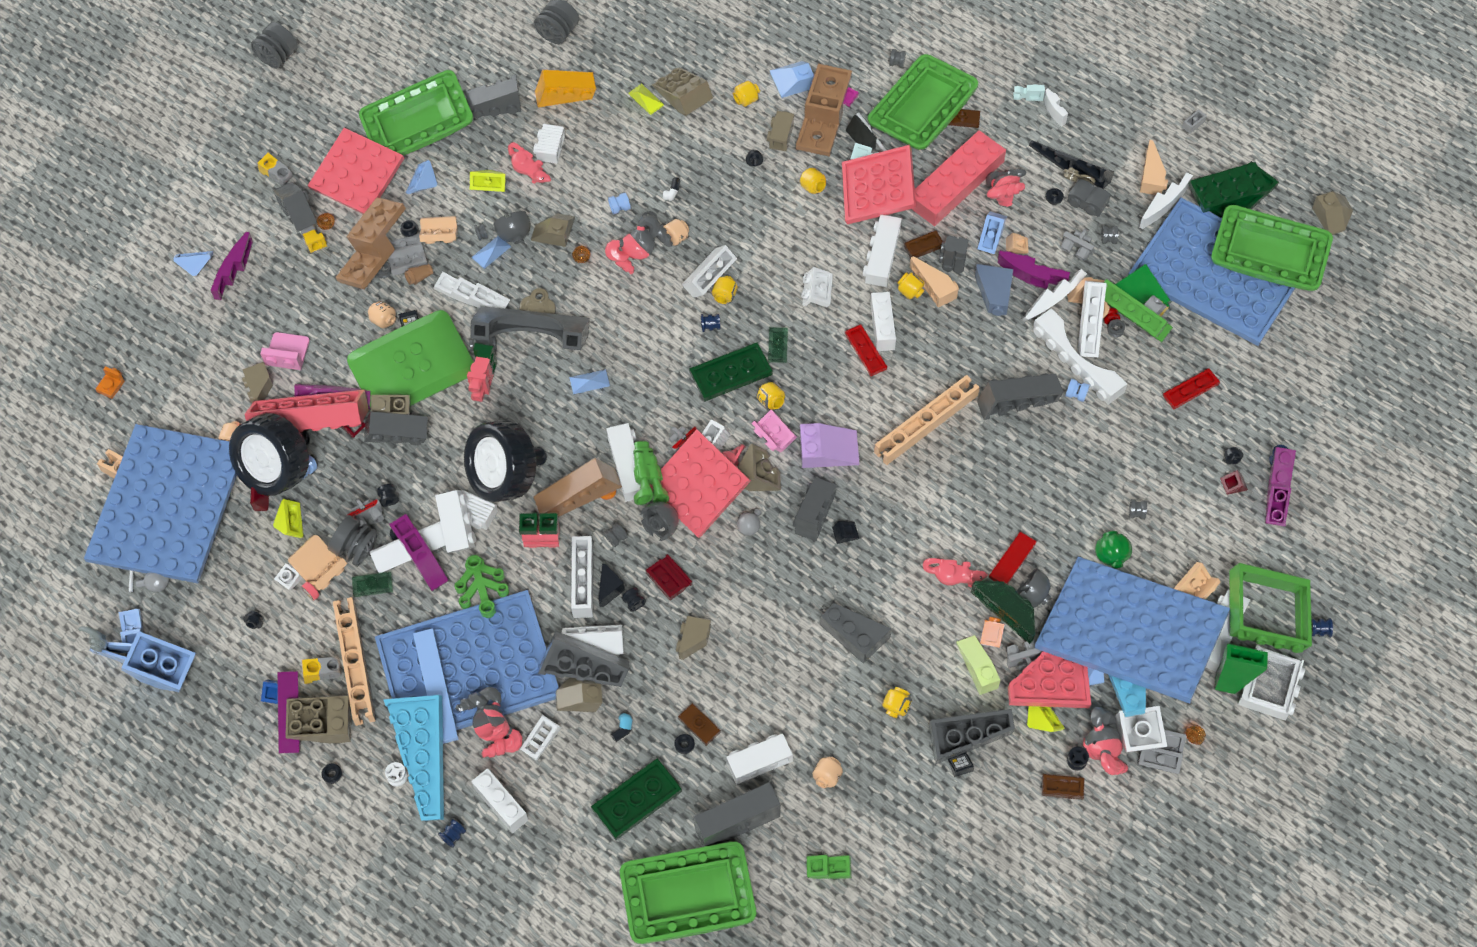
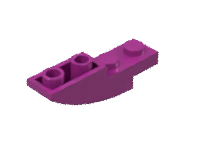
(1026, 270)
(1279, 486)
(419, 552)

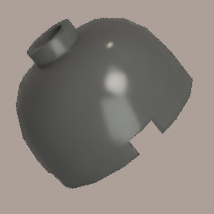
(514, 227)
(660, 515)
(1035, 588)

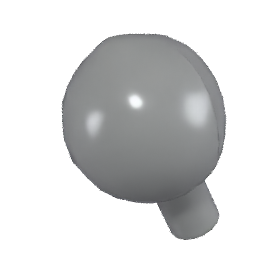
(749, 523)
(153, 582)

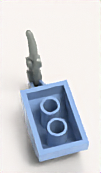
(147, 660)

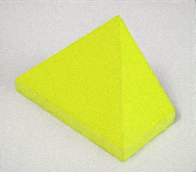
(646, 99)
(487, 180)
(289, 519)
(1043, 719)

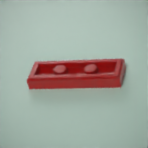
(865, 350)
(1191, 388)
(1013, 558)

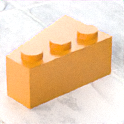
(564, 87)

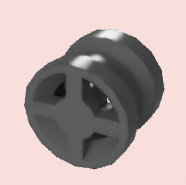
(897, 58)
(1109, 234)
(1138, 509)
(615, 534)

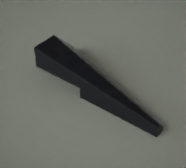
(1064, 160)

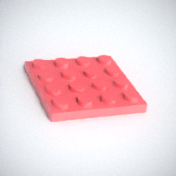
(355, 171)
(878, 184)
(701, 483)

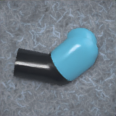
(624, 727)

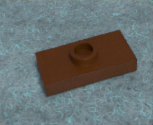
(966, 118)
(923, 244)
(699, 724)
(1063, 786)

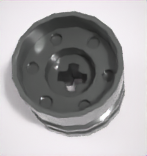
(556, 21)
(274, 45)
(350, 539)

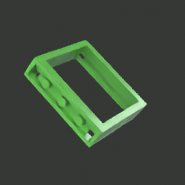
(1277, 580)

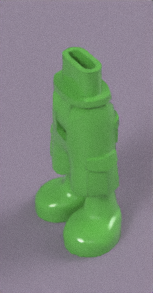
(646, 473)

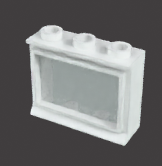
(1274, 688)

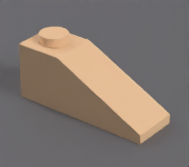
(1154, 172)
(937, 283)

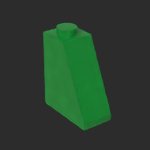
(1143, 285)
(1239, 668)

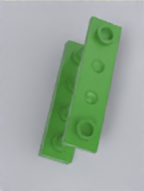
(1136, 312)

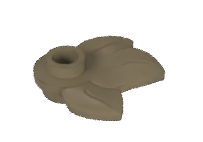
(1073, 175)
(542, 305)

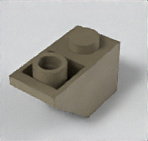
(258, 382)
(391, 404)
(694, 637)

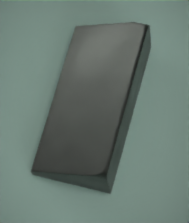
(861, 133)

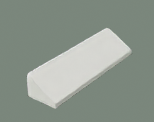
(1091, 319)
(395, 554)

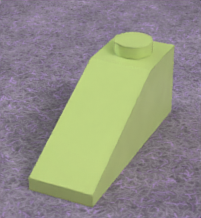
(979, 665)

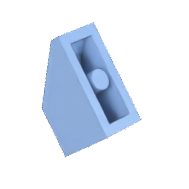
(992, 232)

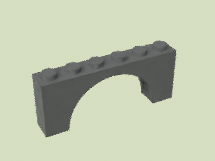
(493, 321)

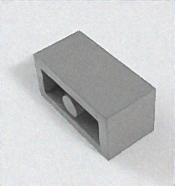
(1194, 121)

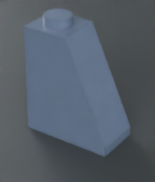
(994, 287)

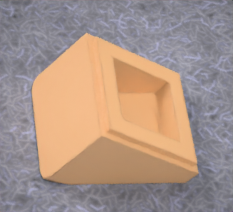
(1017, 244)

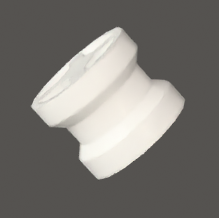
(393, 770)

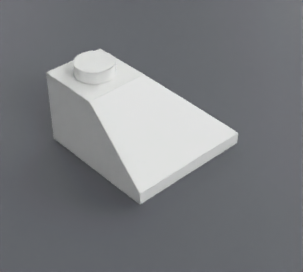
(1141, 730)

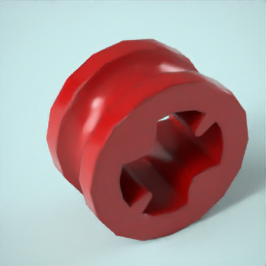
(1112, 315)

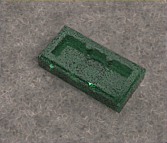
(778, 345)
(372, 584)

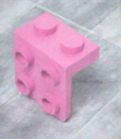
(286, 351)

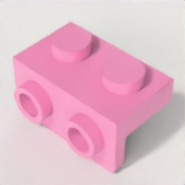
(774, 431)

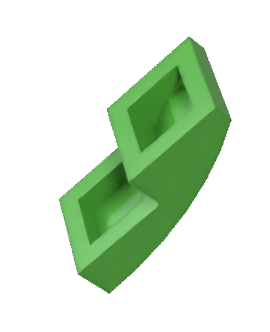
(829, 867)

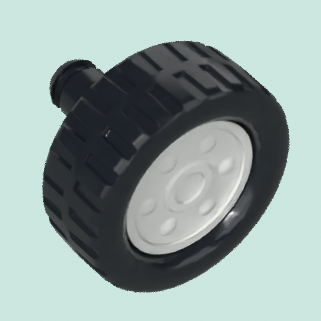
(269, 454)
(501, 461)

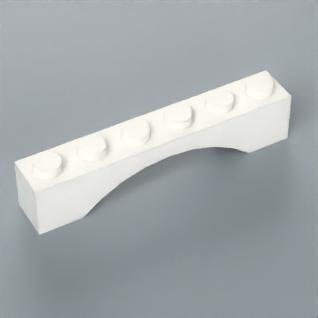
(1104, 382)

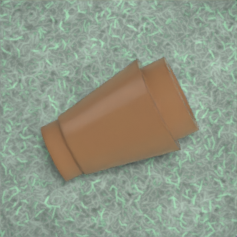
(417, 274)

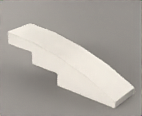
(1163, 203)
(471, 294)
(1048, 298)

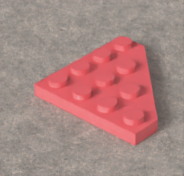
(1051, 683)

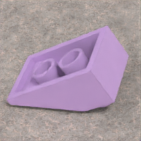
(828, 446)

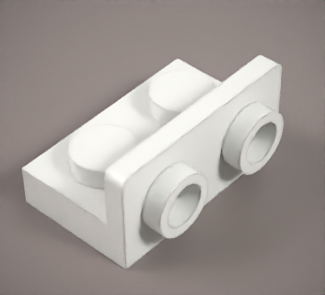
(817, 287)

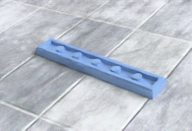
(434, 679)

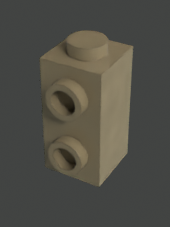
(781, 131)

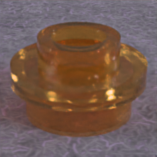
(327, 224)
(581, 250)
(1195, 734)

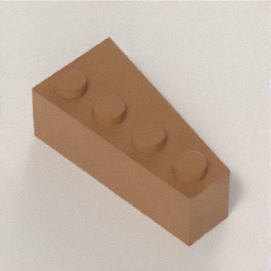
(578, 488)

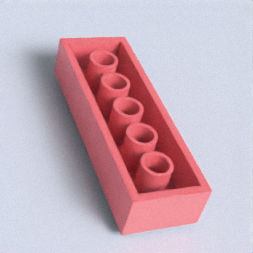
(957, 177)
(316, 410)

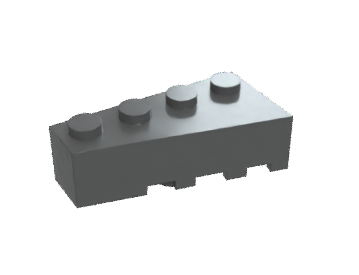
(1018, 394)
(582, 661)
(968, 732)

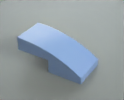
(130, 624)

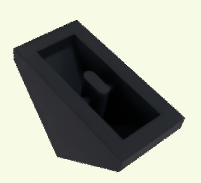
(610, 586)

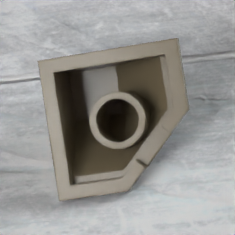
(1333, 211)
(554, 230)
(759, 470)
(579, 696)

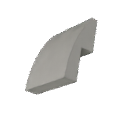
(407, 254)
(1165, 758)

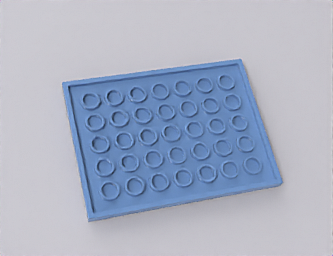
(1184, 267)
(164, 504)
(1133, 629)
(475, 655)

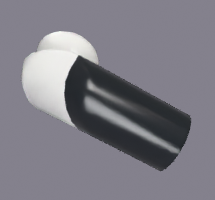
(675, 185)

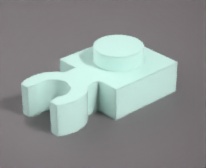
(1031, 93)
(860, 151)

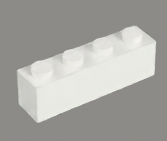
(883, 250)
(622, 446)
(582, 577)
(1224, 637)

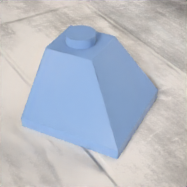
(792, 78)

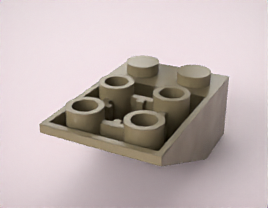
(684, 90)
(319, 719)

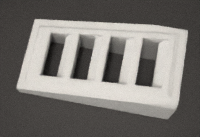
(539, 727)

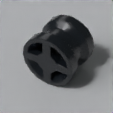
(387, 495)
(633, 599)
(1077, 754)

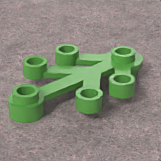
(480, 584)

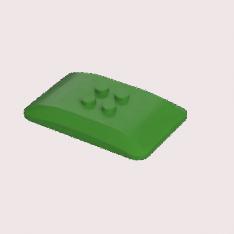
(923, 102)
(418, 114)
(1272, 248)
(413, 359)
(687, 893)

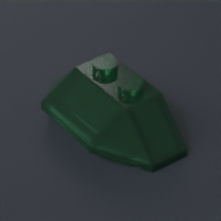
(1008, 606)

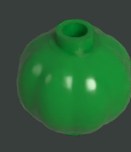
(1113, 549)

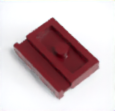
(668, 577)

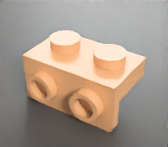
(438, 229)
(1198, 582)

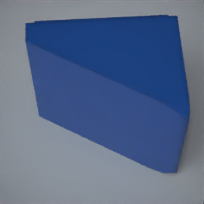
(270, 691)

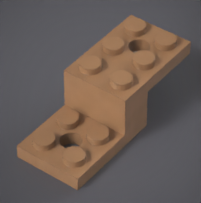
(823, 110)
(370, 243)

